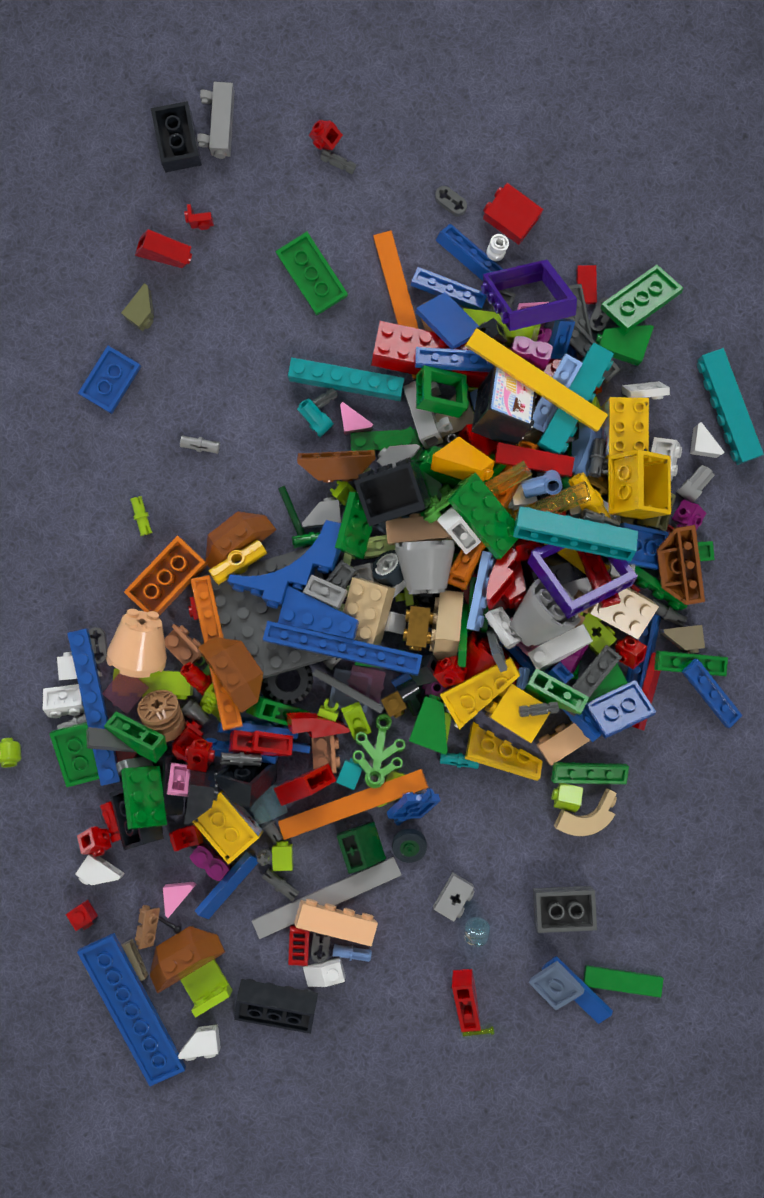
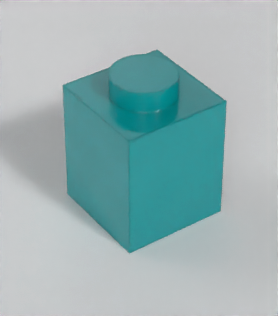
(349, 774)

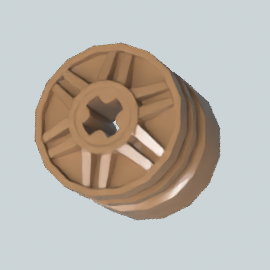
(162, 714)

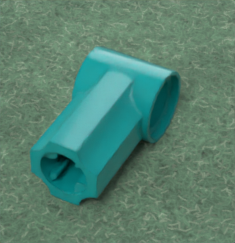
(317, 420)

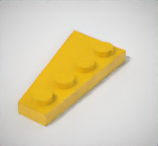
(500, 754)

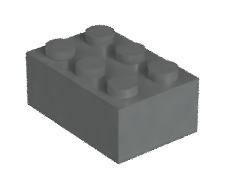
(564, 909)

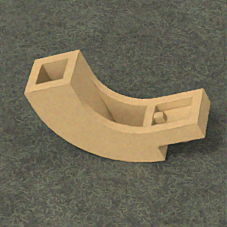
(589, 823)

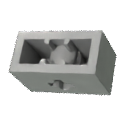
(454, 886)

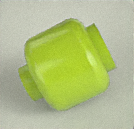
(9, 753)

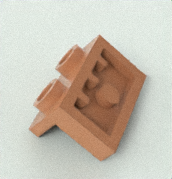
(182, 645)
(325, 752)

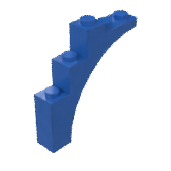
(273, 586)

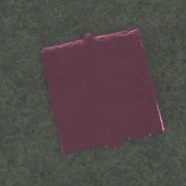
(367, 682)
(125, 692)

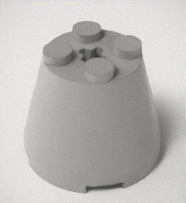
(425, 565)
(540, 617)

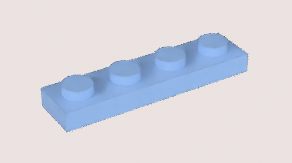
(563, 374)
(479, 600)

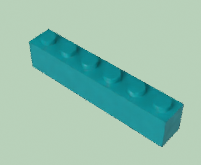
(346, 379)
(587, 379)
(729, 406)
(575, 533)

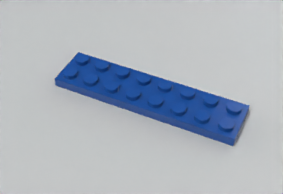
(131, 1009)

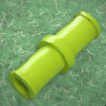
(141, 515)

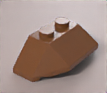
(336, 465)
(236, 534)
(681, 566)
(234, 670)
(183, 955)

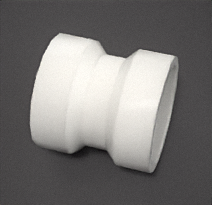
(497, 247)

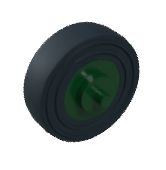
(409, 845)

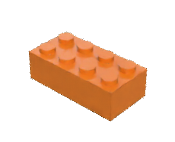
(166, 577)

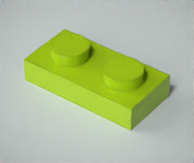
(356, 719)

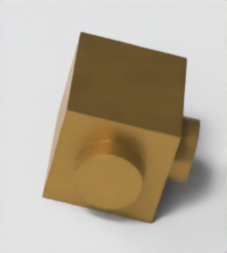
(394, 704)

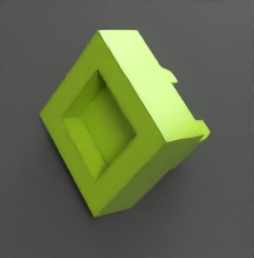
(342, 491)
(405, 596)
(329, 712)

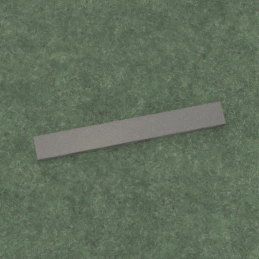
(331, 894)

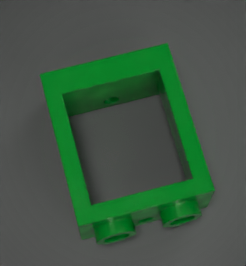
(438, 405)

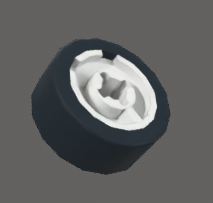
(387, 569)

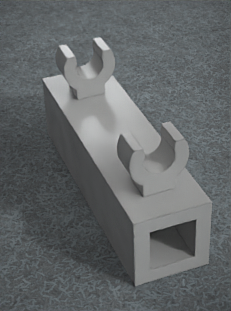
(221, 119)
(427, 427)

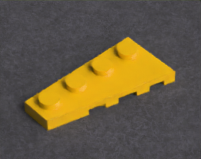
(474, 694)

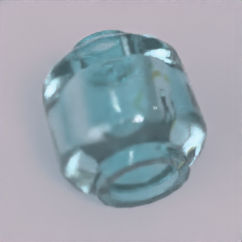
(477, 931)

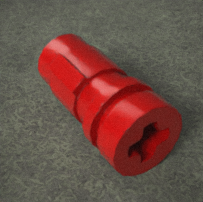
(196, 677)
(110, 820)

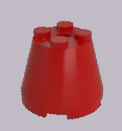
(479, 655)

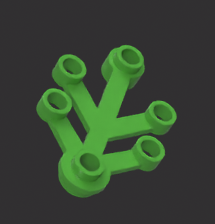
(433, 512)
(378, 754)

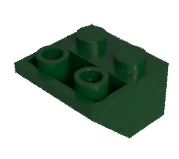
(361, 847)

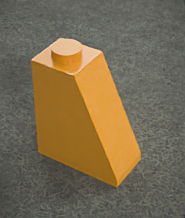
(461, 460)

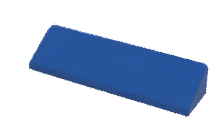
(466, 252)
(648, 638)

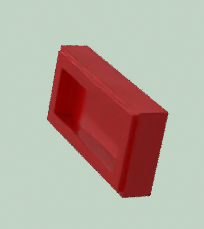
(588, 278)

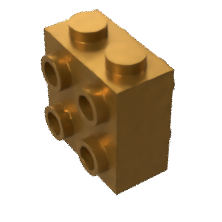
(417, 632)

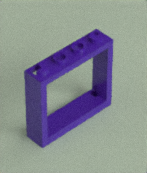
(525, 274)
(560, 596)

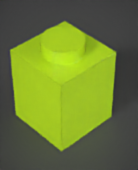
(567, 797)
(282, 856)

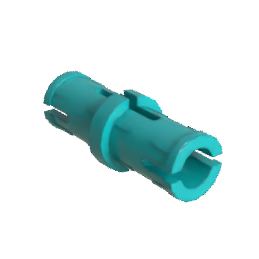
(457, 760)

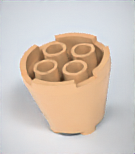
(138, 645)

